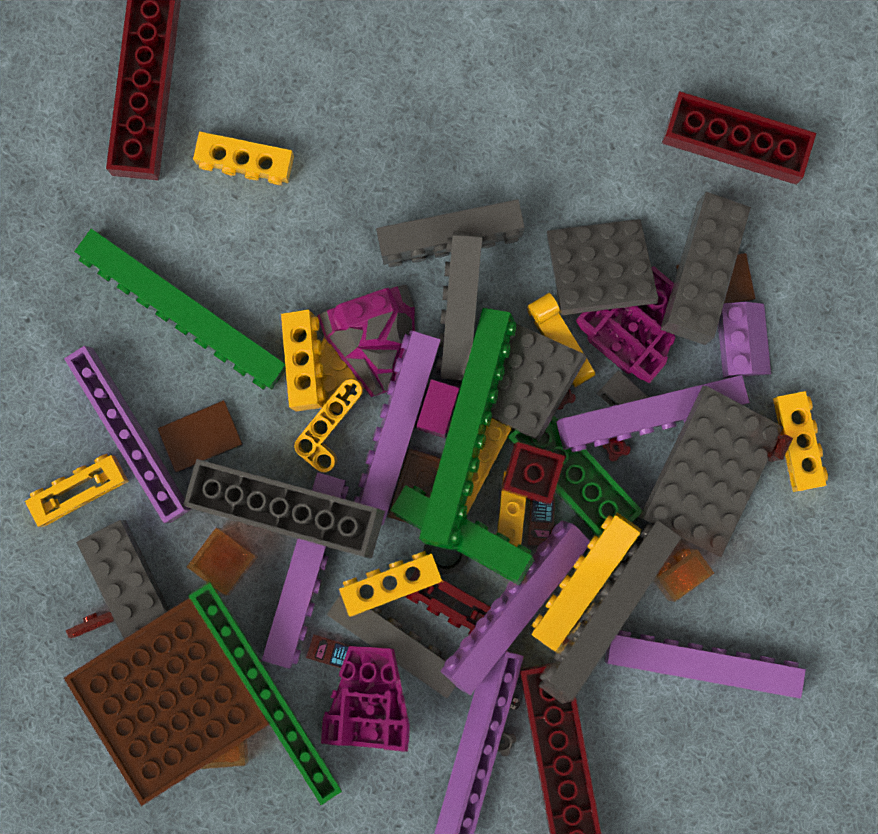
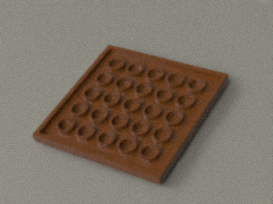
(165, 701)

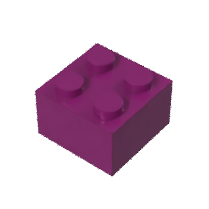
(438, 409)

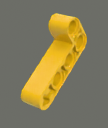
(550, 323)
(332, 421)

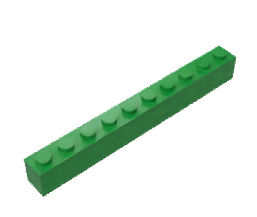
(181, 309)
(467, 429)
(265, 692)

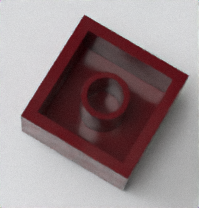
(532, 473)

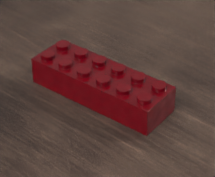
(738, 138)

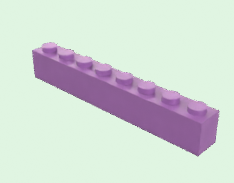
(640, 415)
(398, 421)
(127, 434)
(299, 588)
(515, 608)
(705, 665)
(479, 747)

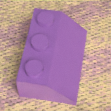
(743, 340)

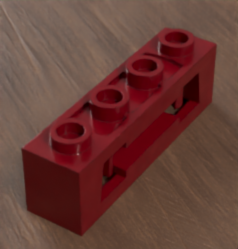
(437, 607)

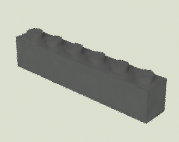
(461, 303)
(410, 653)

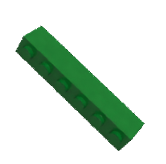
(475, 540)

